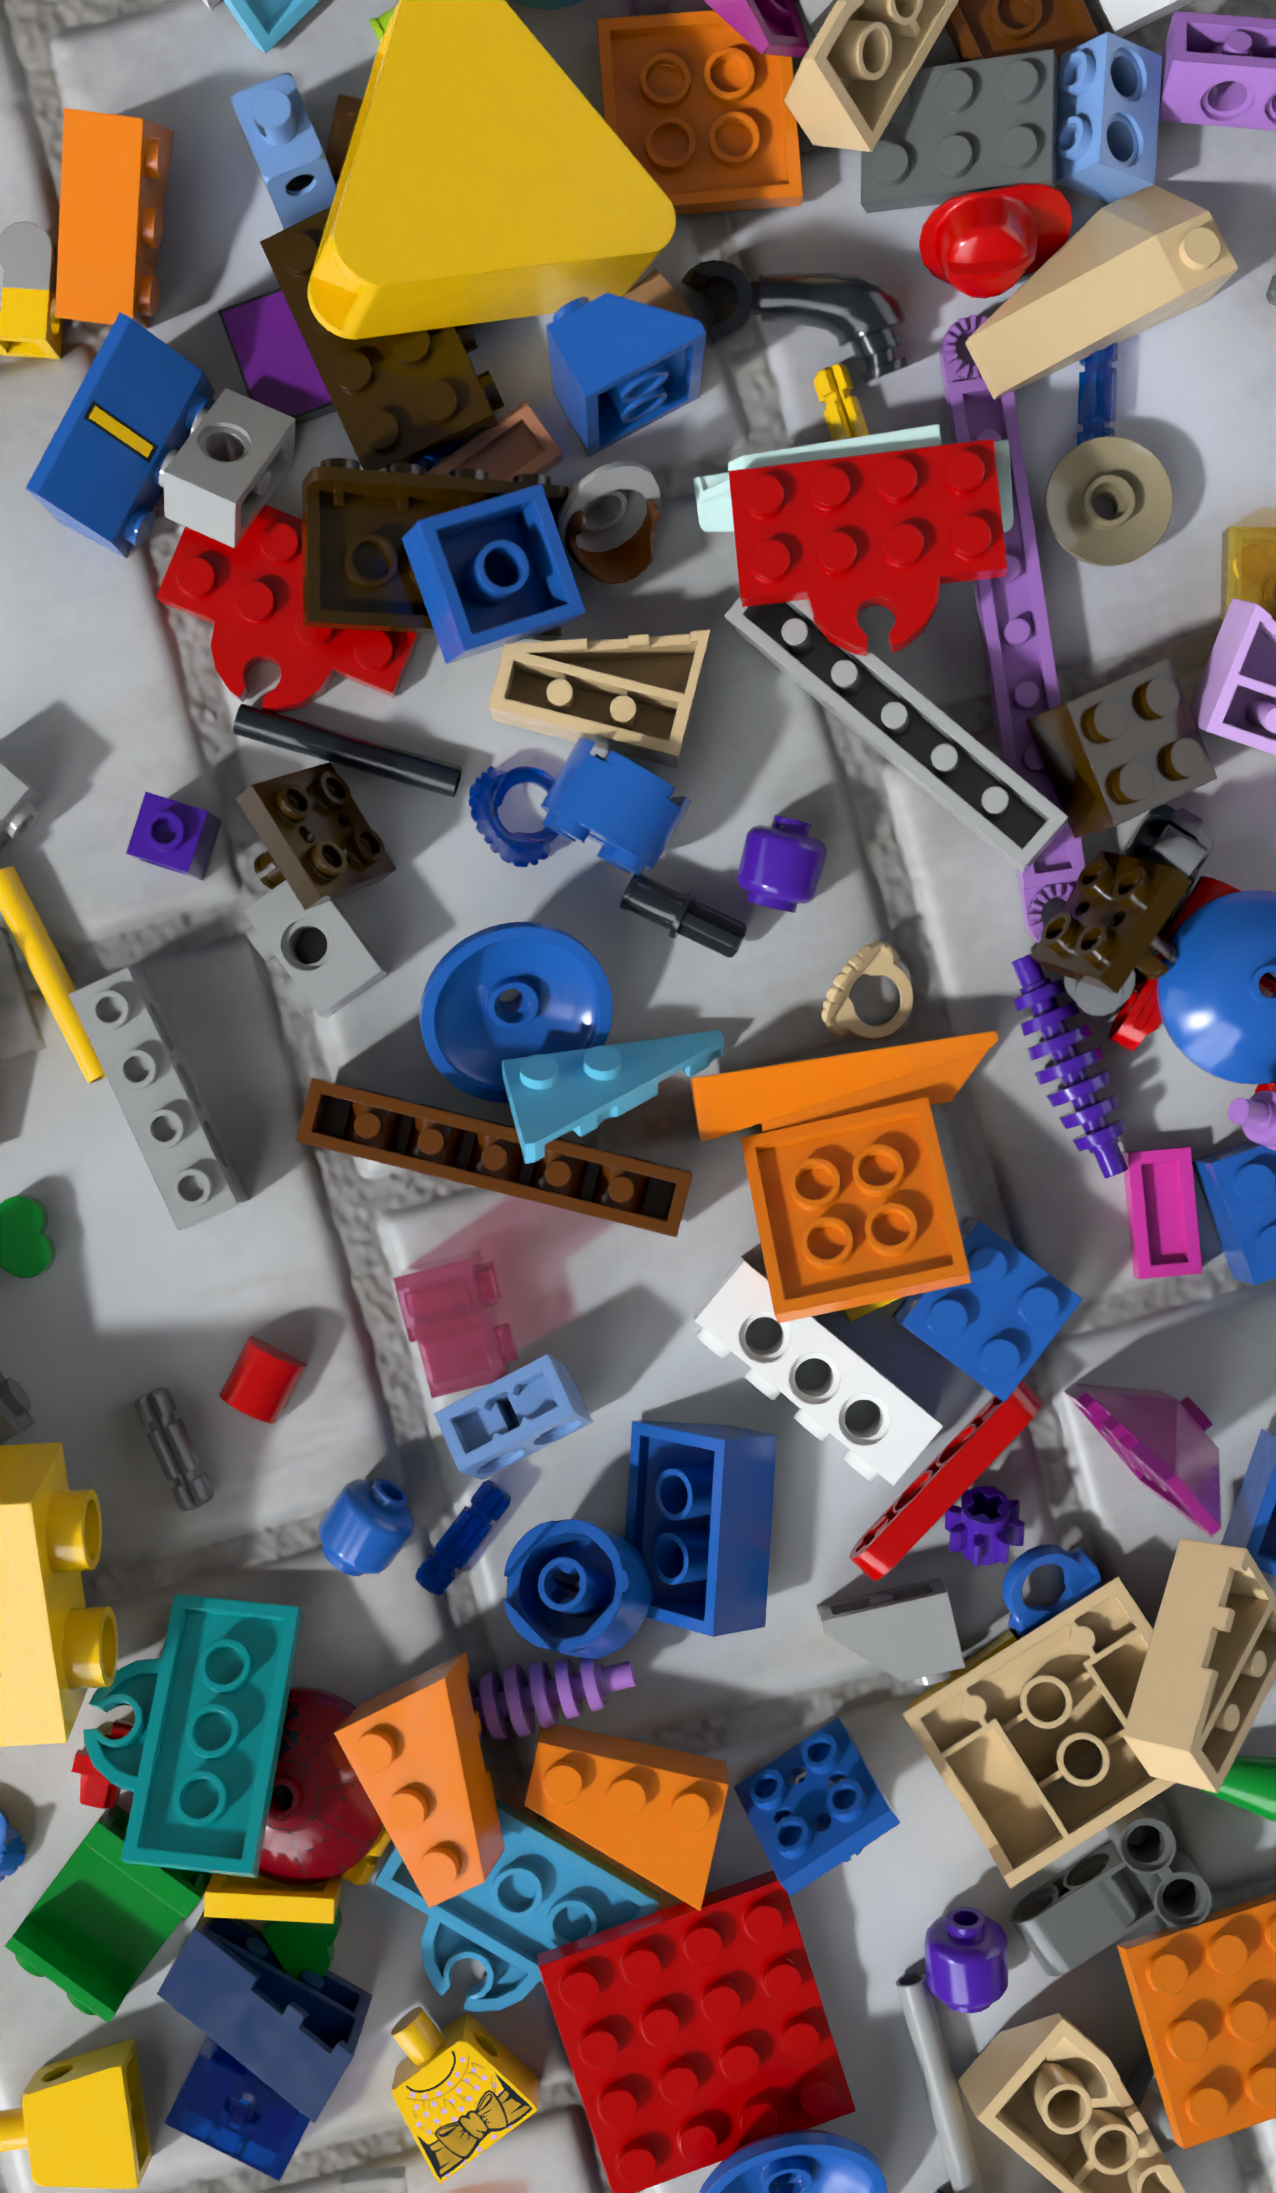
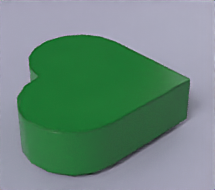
(23, 1242)
(303, 1944)

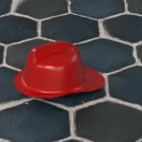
(994, 237)

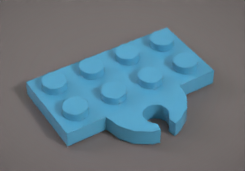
(531, 1902)

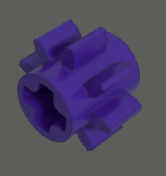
(985, 1526)

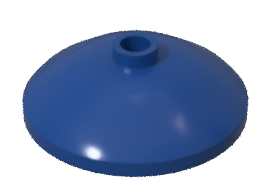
(1213, 991)
(559, 1005)
(798, 2164)

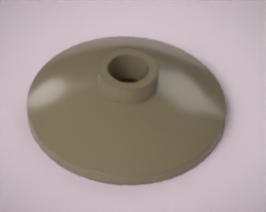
(1130, 480)

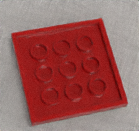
(695, 2033)

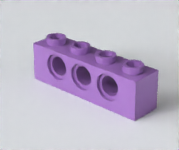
(1219, 71)

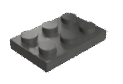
(966, 133)

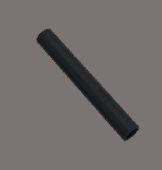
(347, 750)

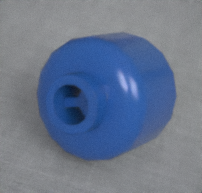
(366, 1527)

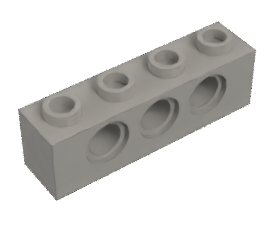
(159, 1097)

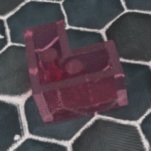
(455, 1322)

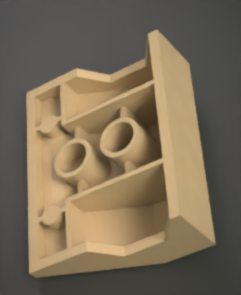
(1039, 1733)

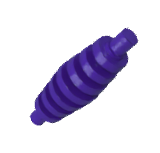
(1079, 1088)

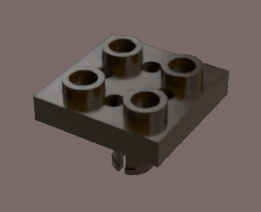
(314, 836)
(1113, 922)

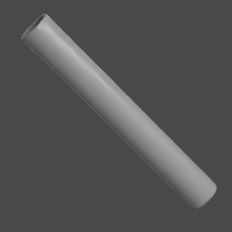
(940, 2084)

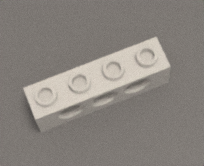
(901, 1423)

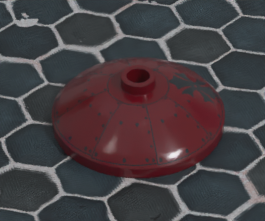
(330, 1814)

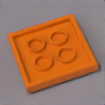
(701, 111)
(854, 1210)
(1210, 2018)

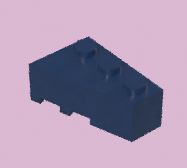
(279, 2027)

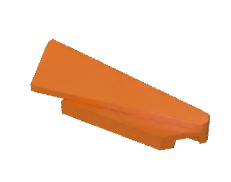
(835, 1085)

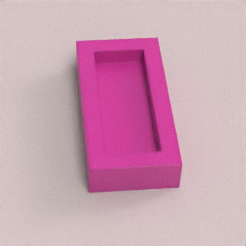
(1162, 1213)

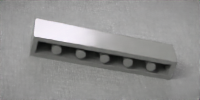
(905, 730)

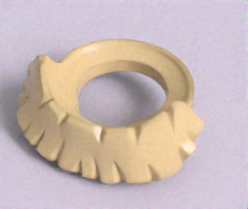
(839, 1009)

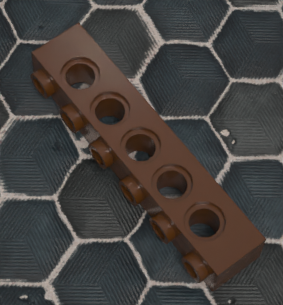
(491, 1157)

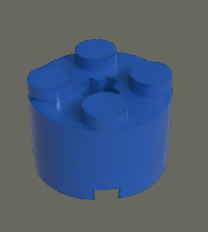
(614, 806)
(551, 1609)

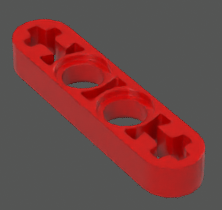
(944, 1481)

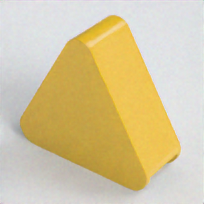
(478, 184)

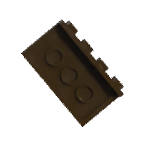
(390, 391)
(354, 544)

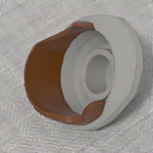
(611, 521)

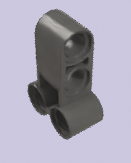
(1111, 1895)

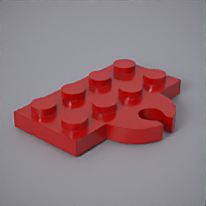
(869, 534)
(258, 616)

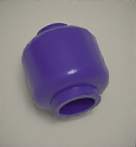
(781, 864)
(966, 1960)

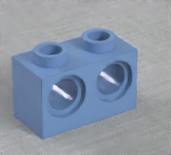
(1108, 118)
(513, 1417)

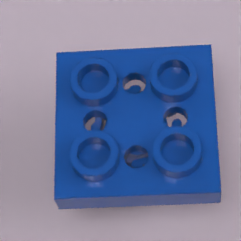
(821, 1814)

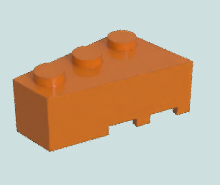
(110, 216)
(428, 1778)
(633, 1803)

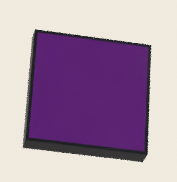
(275, 357)

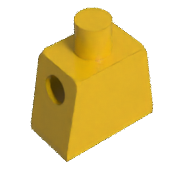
(83, 2121)

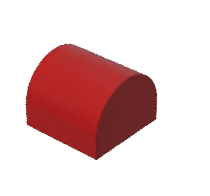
(262, 1381)

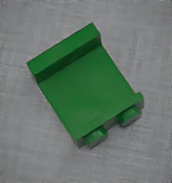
(104, 1919)

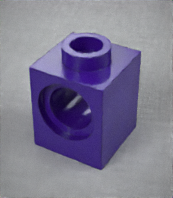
(174, 836)

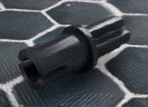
(683, 915)

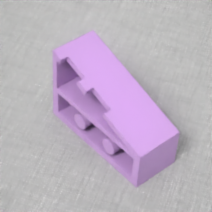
(1240, 679)

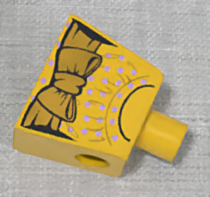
(458, 2089)

